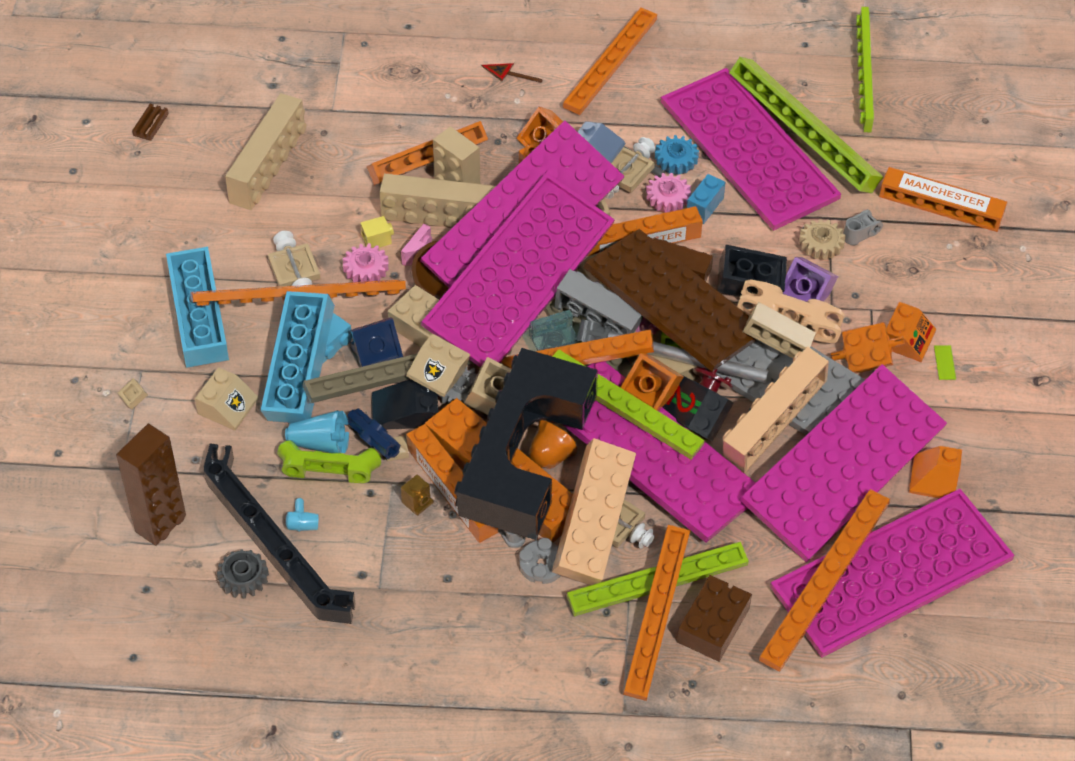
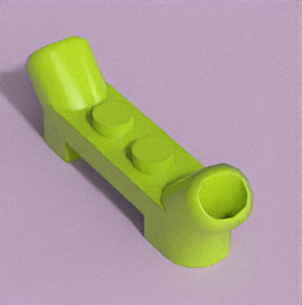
(356, 467)

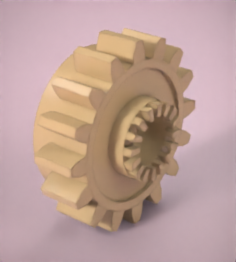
(822, 239)

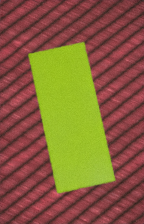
(945, 362)

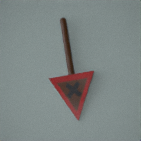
(503, 70)

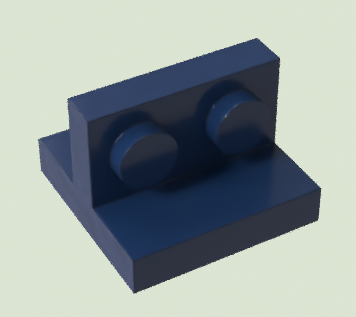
(376, 342)

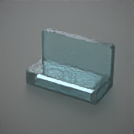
(553, 331)

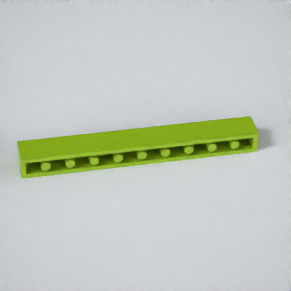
(806, 125)

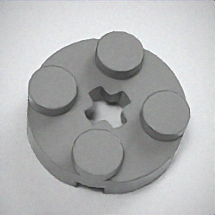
(531, 554)

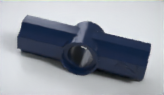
(373, 433)

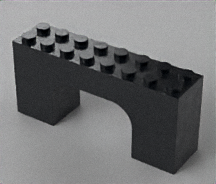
(533, 391)

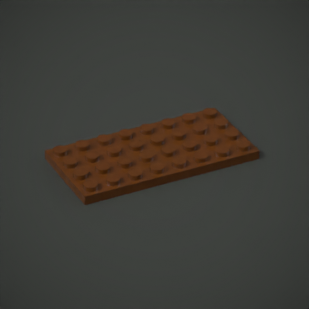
(673, 298)

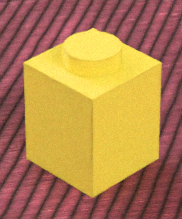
(377, 232)

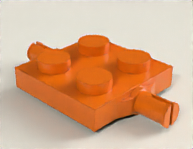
(867, 348)

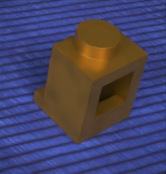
(416, 495)

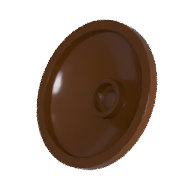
(425, 277)

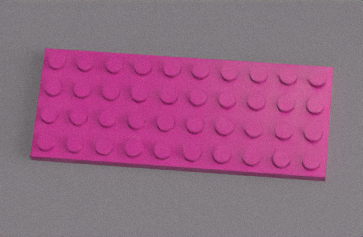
(750, 149)
(561, 155)
(518, 271)
(840, 460)
(696, 491)
(900, 570)

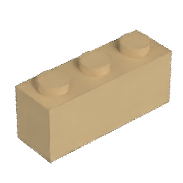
(778, 331)

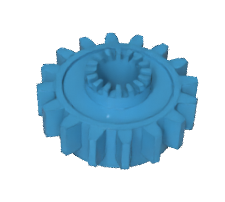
(676, 155)

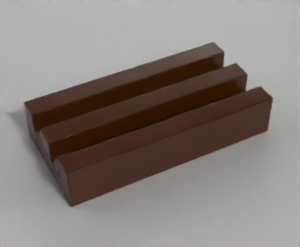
(146, 122)

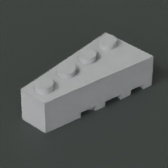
(596, 303)

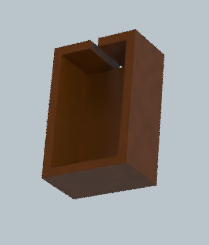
(714, 618)

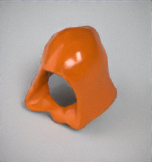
(551, 445)

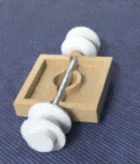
(634, 165)
(292, 264)
(629, 524)

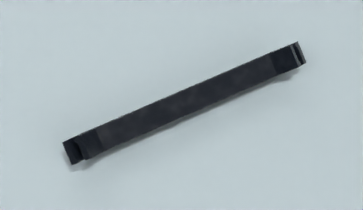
(273, 541)

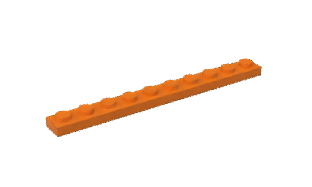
(268, 293)
(824, 581)

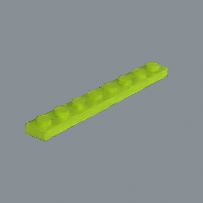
(865, 72)
(643, 415)
(640, 582)

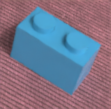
(707, 196)

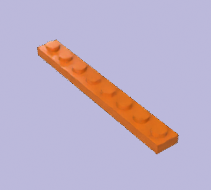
(610, 61)
(602, 349)
(656, 613)

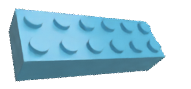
(199, 326)
(297, 355)

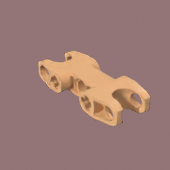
(809, 314)

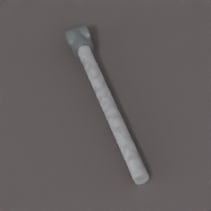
(593, 331)

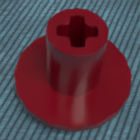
(711, 380)

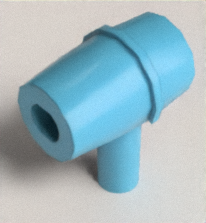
(301, 520)

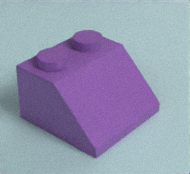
(808, 281)

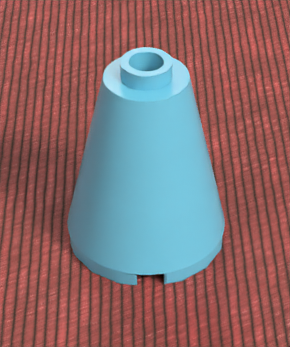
(321, 433)

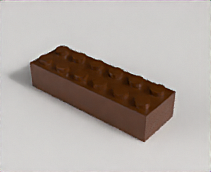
(151, 484)

